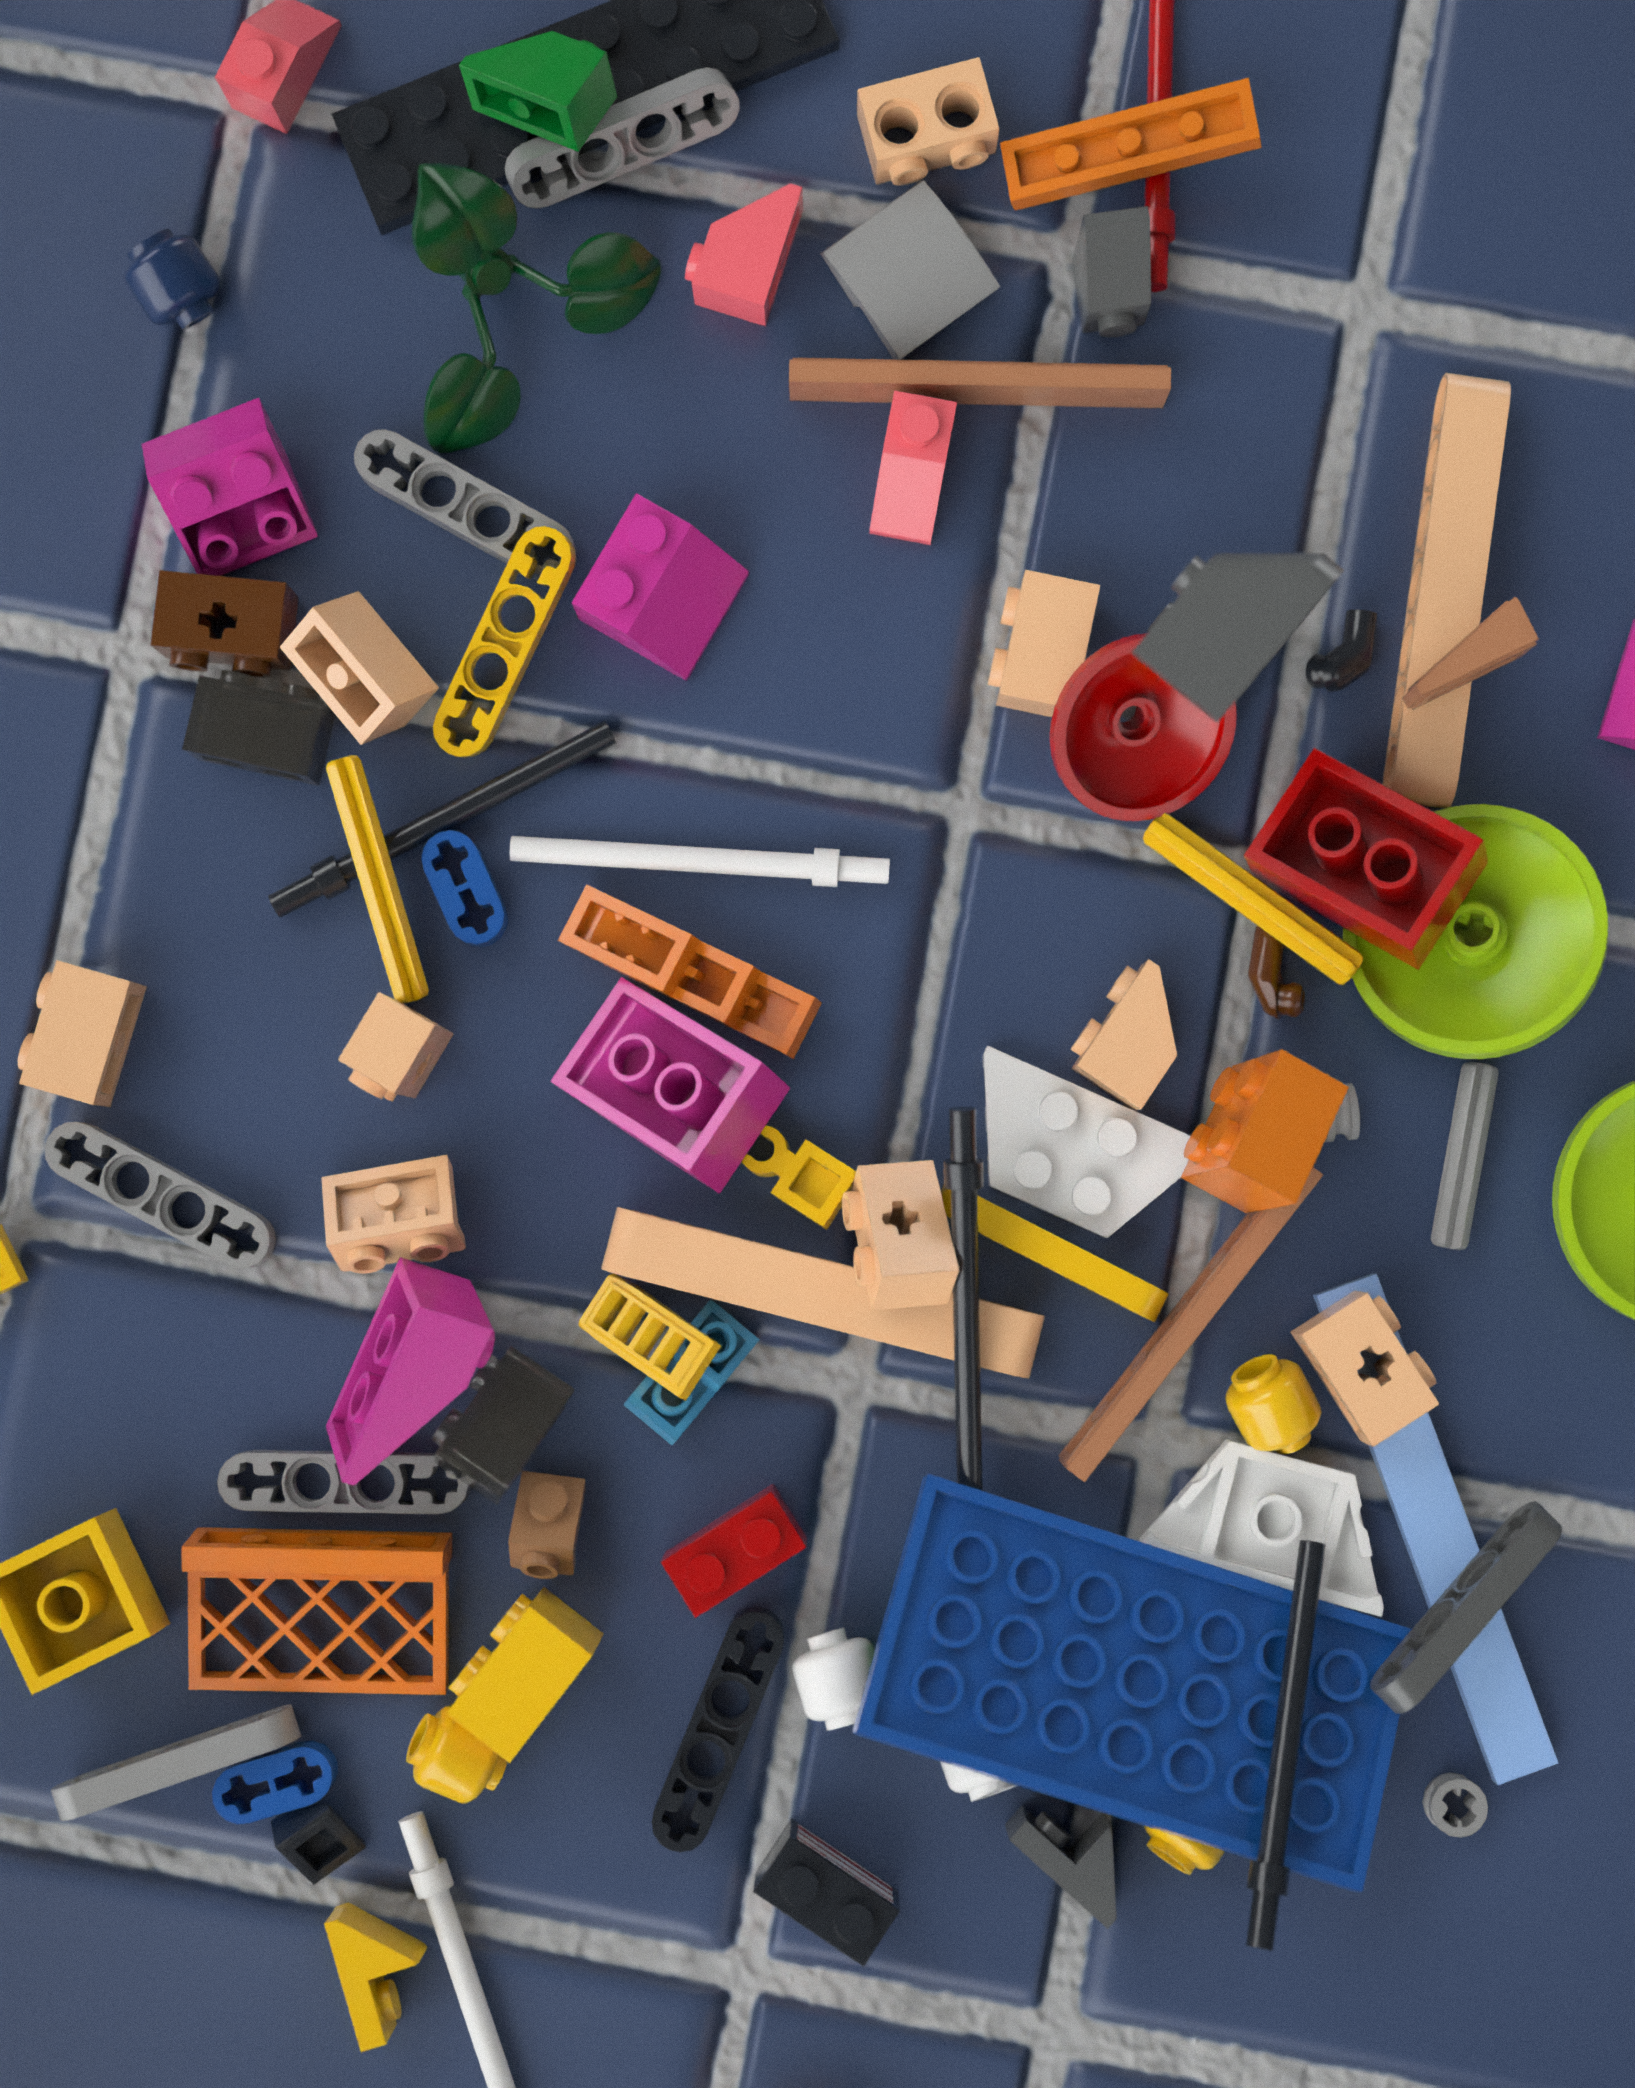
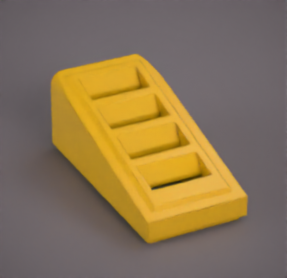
(617, 1312)

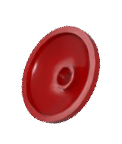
(1141, 764)

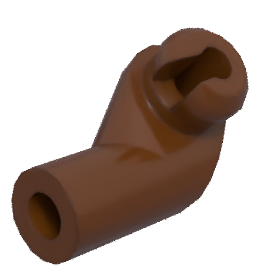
(1267, 979)

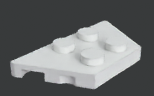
(1073, 1147)
(1255, 1507)

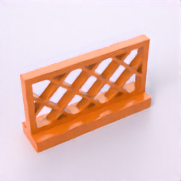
(306, 1557)

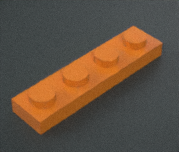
(1131, 144)

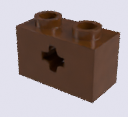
(195, 603)

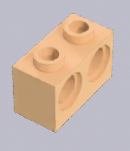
(920, 106)

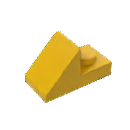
(363, 1953)

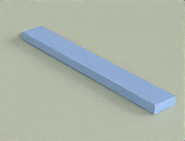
(1440, 1549)

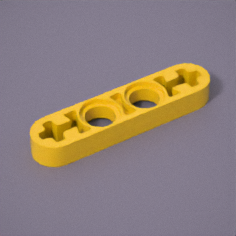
(495, 638)
(1065, 1259)

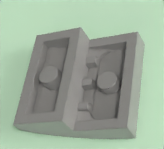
(910, 269)

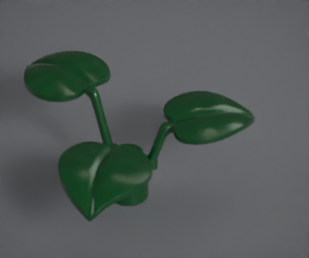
(460, 231)

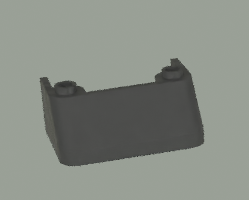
(1231, 622)

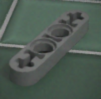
(1466, 1607)

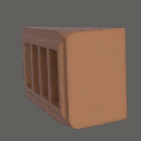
(1492, 644)

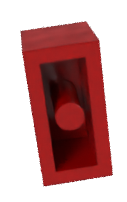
(734, 1550)

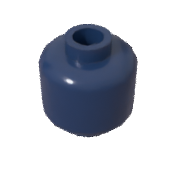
(172, 279)

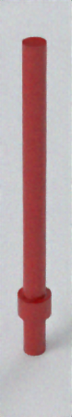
(1158, 186)

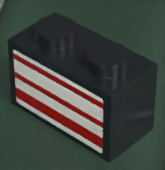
(827, 1892)

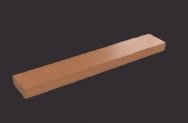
(981, 382)
(1176, 1335)

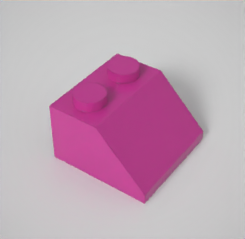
(659, 587)

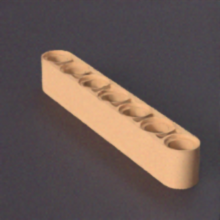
(1447, 581)
(805, 1290)

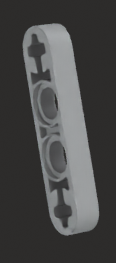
(625, 148)
(469, 500)
(163, 1189)
(341, 1496)
(176, 1762)

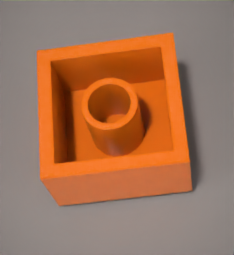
(1263, 1131)

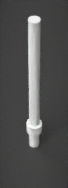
(823, 867)
(432, 1882)

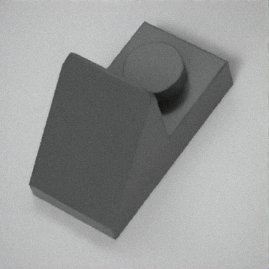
(1082, 1870)

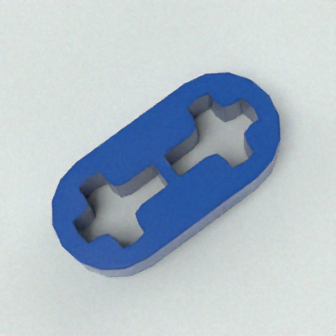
(451, 895)
(279, 1796)

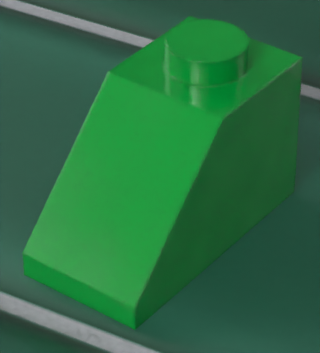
(543, 86)

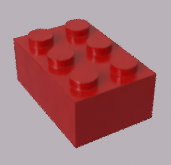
(1367, 858)

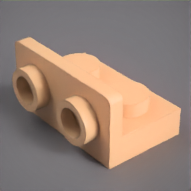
(392, 1214)

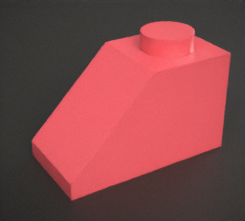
(276, 61)
(746, 256)
(912, 467)

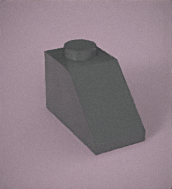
(1113, 271)

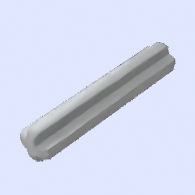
(1464, 1155)

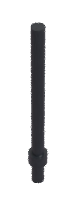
(333, 875)
(964, 1177)
(1268, 1874)

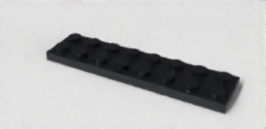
(645, 48)

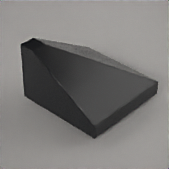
(315, 1840)

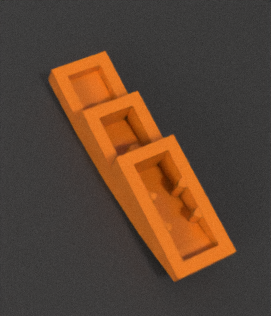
(690, 971)

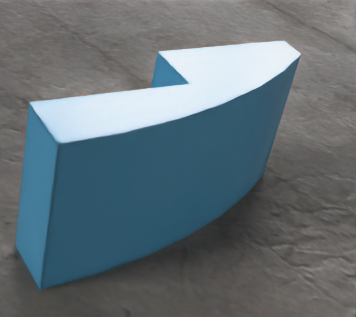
(672, 1415)

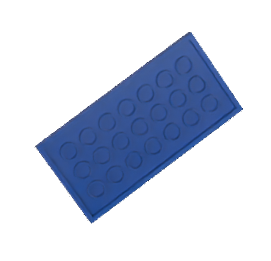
(1126, 1680)

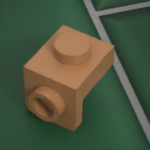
(546, 1524)

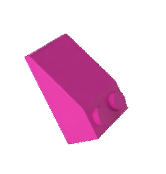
(671, 1084)
(409, 1366)

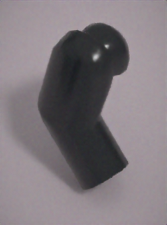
(1348, 660)

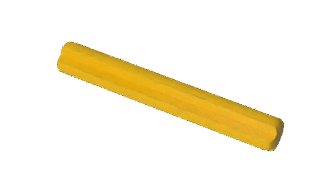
(377, 878)
(1253, 899)

